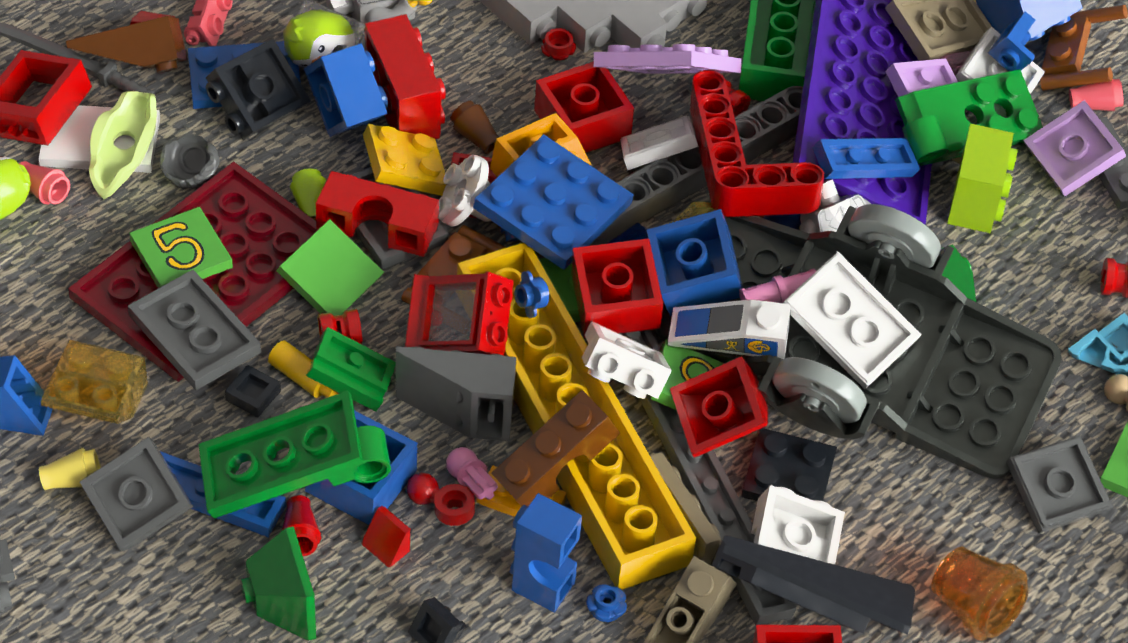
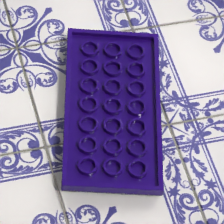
(853, 97)

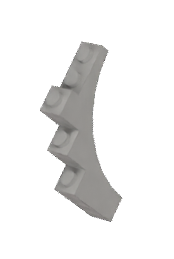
(596, 21)

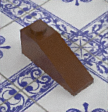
(146, 44)

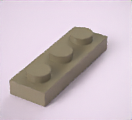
(706, 533)

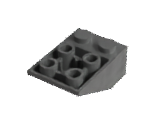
(459, 389)

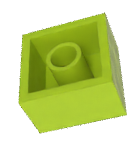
(983, 178)

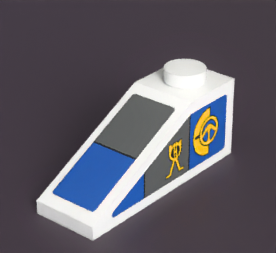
(732, 327)

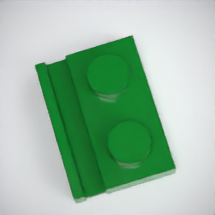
(352, 368)

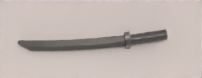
(106, 74)

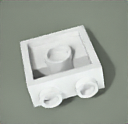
(625, 360)
(797, 524)

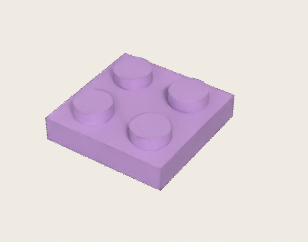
(1074, 148)

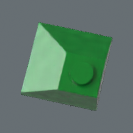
(281, 585)

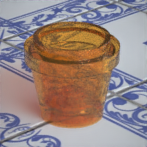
(981, 591)

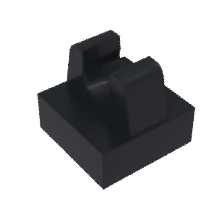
(435, 624)

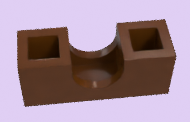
(571, 432)

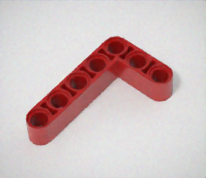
(731, 183)

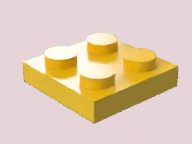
(405, 159)

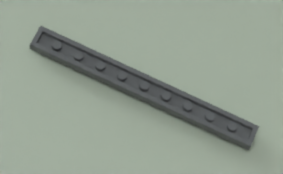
(717, 498)

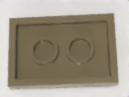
(938, 26)

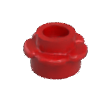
(558, 44)

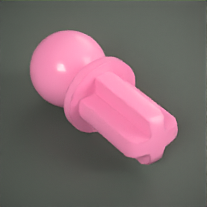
(471, 472)

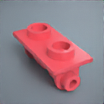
(207, 21)

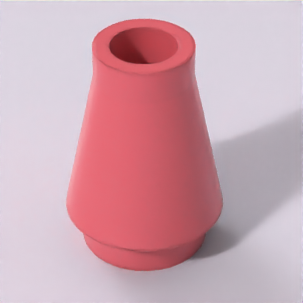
(1098, 96)
(47, 183)

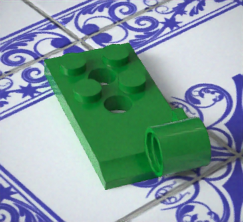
(937, 118)
(320, 444)

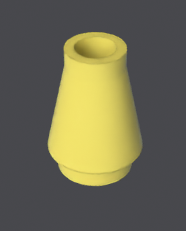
(69, 470)

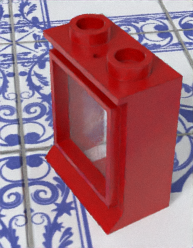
(460, 313)

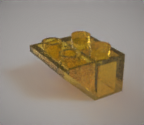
(97, 383)

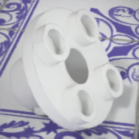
(462, 187)

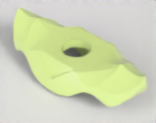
(131, 116)

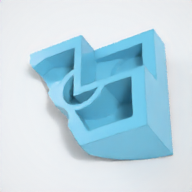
(1099, 351)

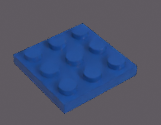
(553, 201)

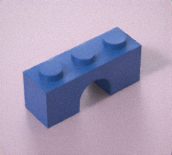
(541, 550)

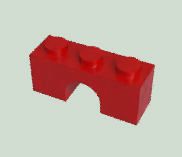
(353, 200)

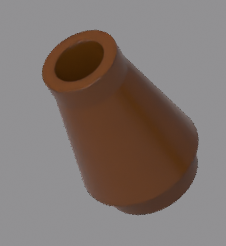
(474, 125)

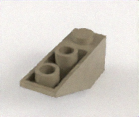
(692, 605)

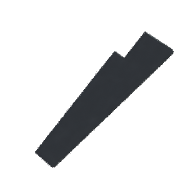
(819, 586)

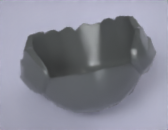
(189, 161)

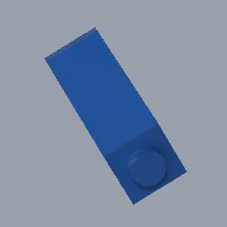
(21, 399)

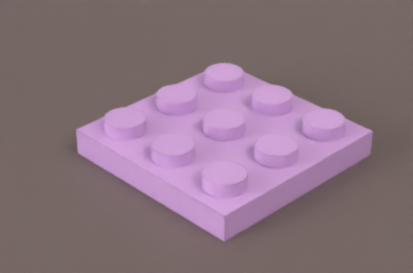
(666, 60)

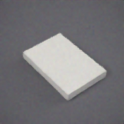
(72, 143)
(851, 320)

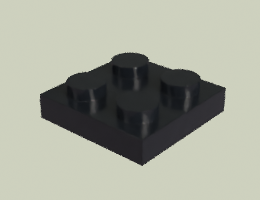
(788, 463)

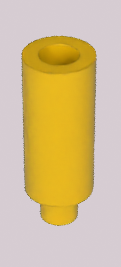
(295, 366)

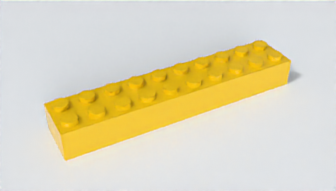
(620, 490)

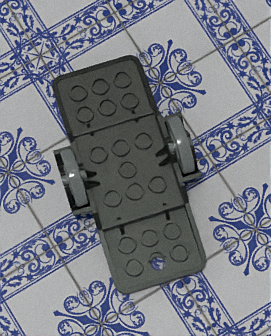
(955, 392)

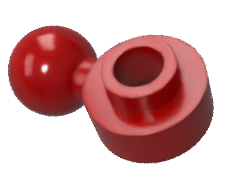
(424, 489)

